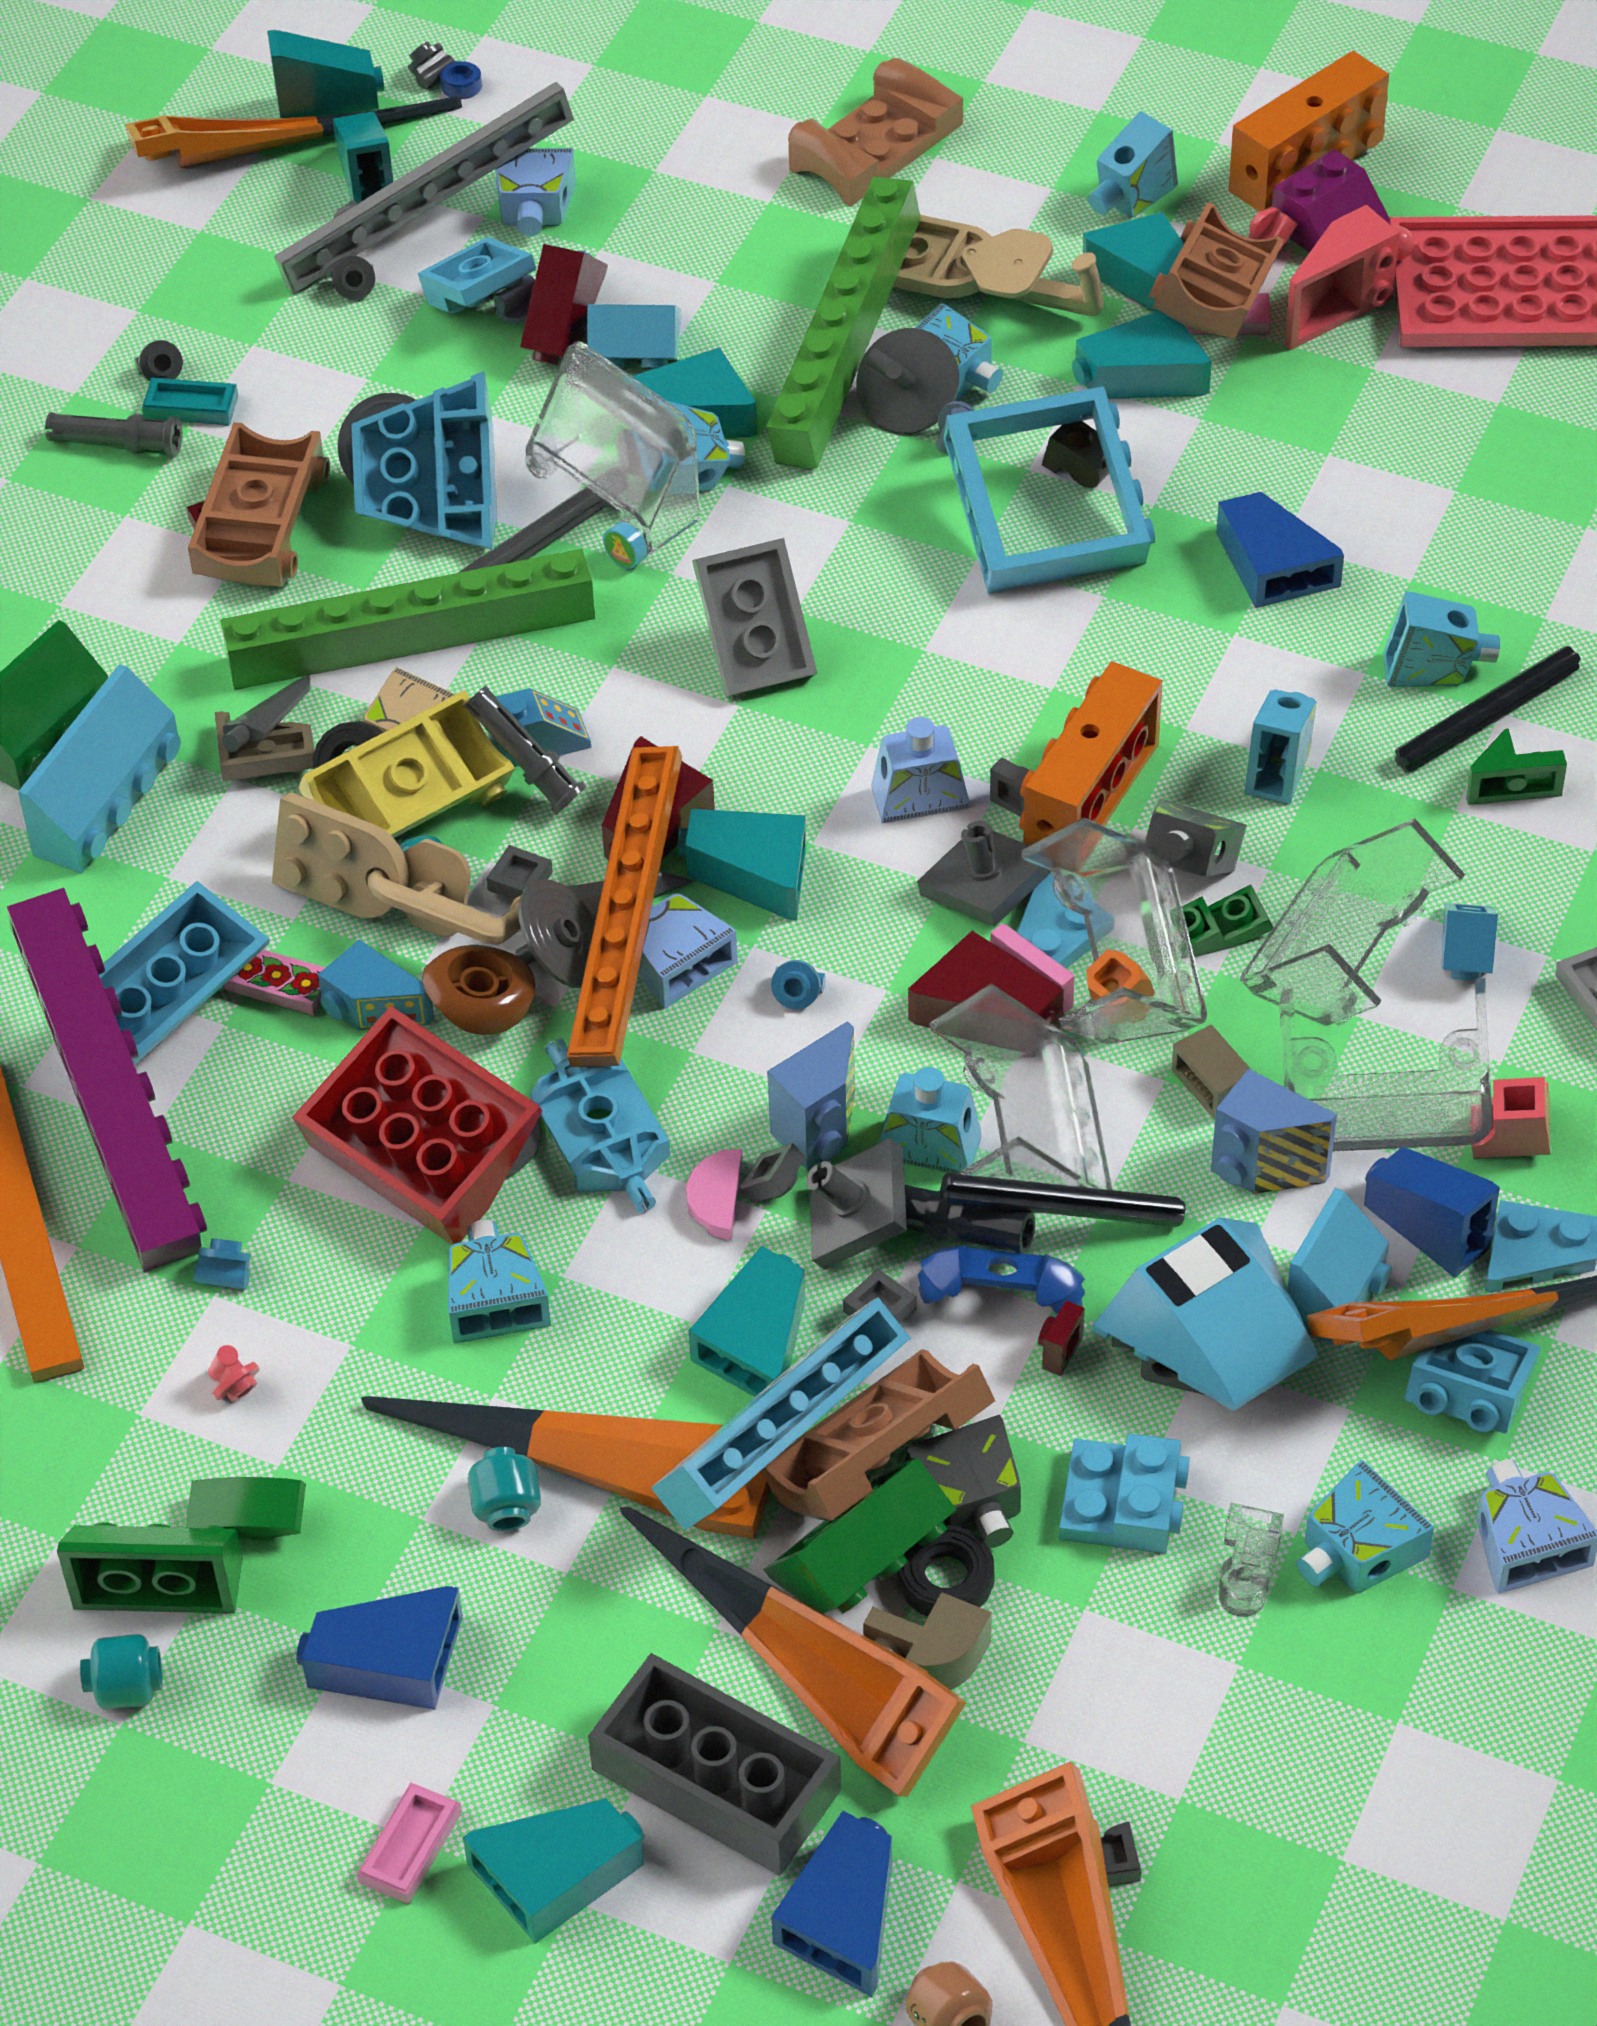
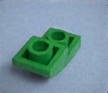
(1225, 922)
(249, 1504)

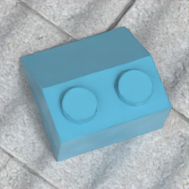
(634, 333)
(1338, 1260)

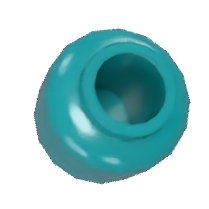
(504, 1489)
(122, 1671)

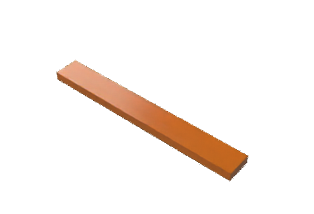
(624, 907)
(29, 1261)

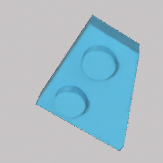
(1054, 927)
(1540, 1244)

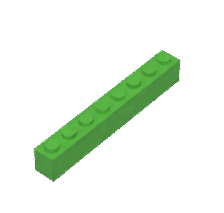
(843, 323)
(408, 619)

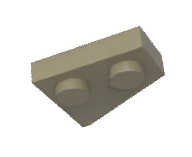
(286, 750)

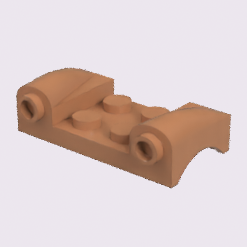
(882, 134)
(1214, 276)
(254, 507)
(827, 1464)

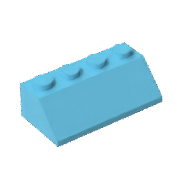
(98, 771)
(178, 964)

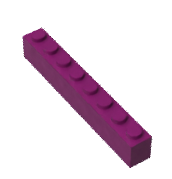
(105, 1079)

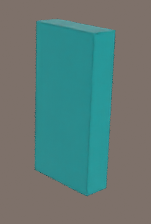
(190, 401)

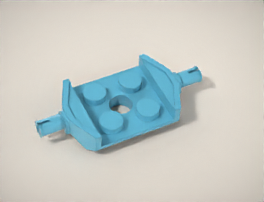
(604, 1152)

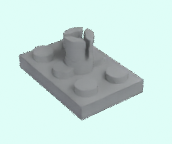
(754, 617)

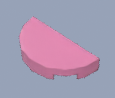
(714, 1192)

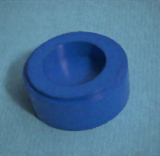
(461, 79)

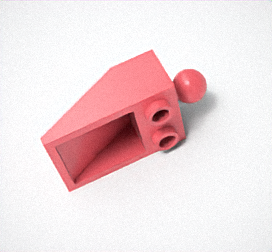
(1345, 274)

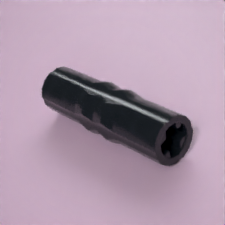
(968, 1224)

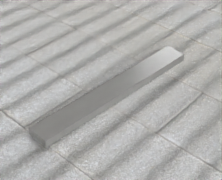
(424, 187)

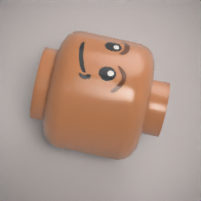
(948, 1997)

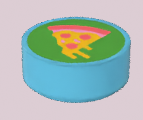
(625, 545)

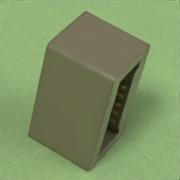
(1207, 1066)

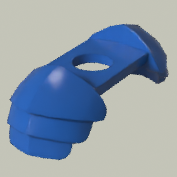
(952, 1267)

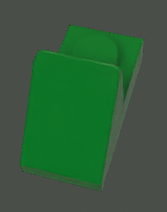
(1509, 776)

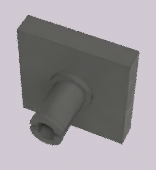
(982, 875)
(856, 1203)

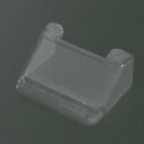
(619, 445)

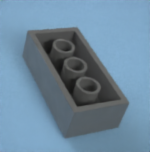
(715, 1763)

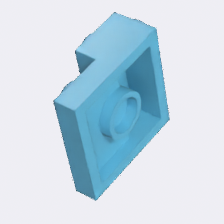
(473, 274)
(1474, 1379)
(1124, 1493)

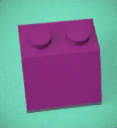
(1323, 194)

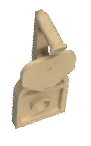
(961, 259)
(368, 874)

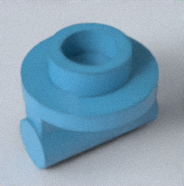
(797, 984)
(223, 1265)

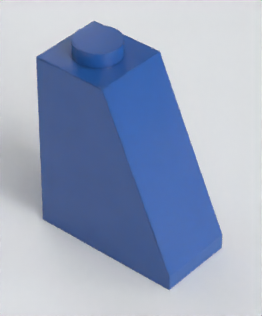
(1275, 550)
(1434, 1207)
(384, 1647)
(840, 1904)

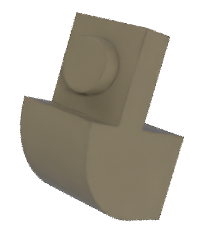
(946, 1644)

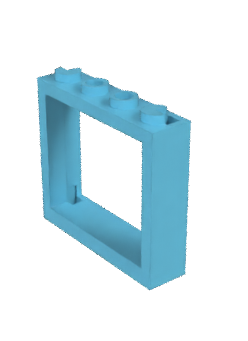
(1060, 562)

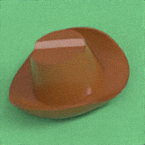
(480, 988)

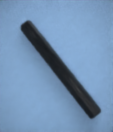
(1487, 709)
(1062, 1200)

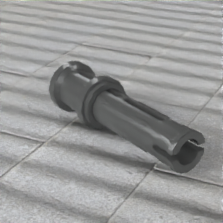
(133, 433)
(539, 766)

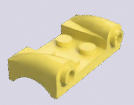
(414, 770)

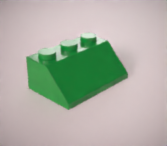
(42, 698)
(865, 1540)
(151, 1568)

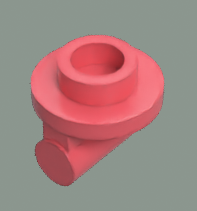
(1272, 223)
(233, 1377)

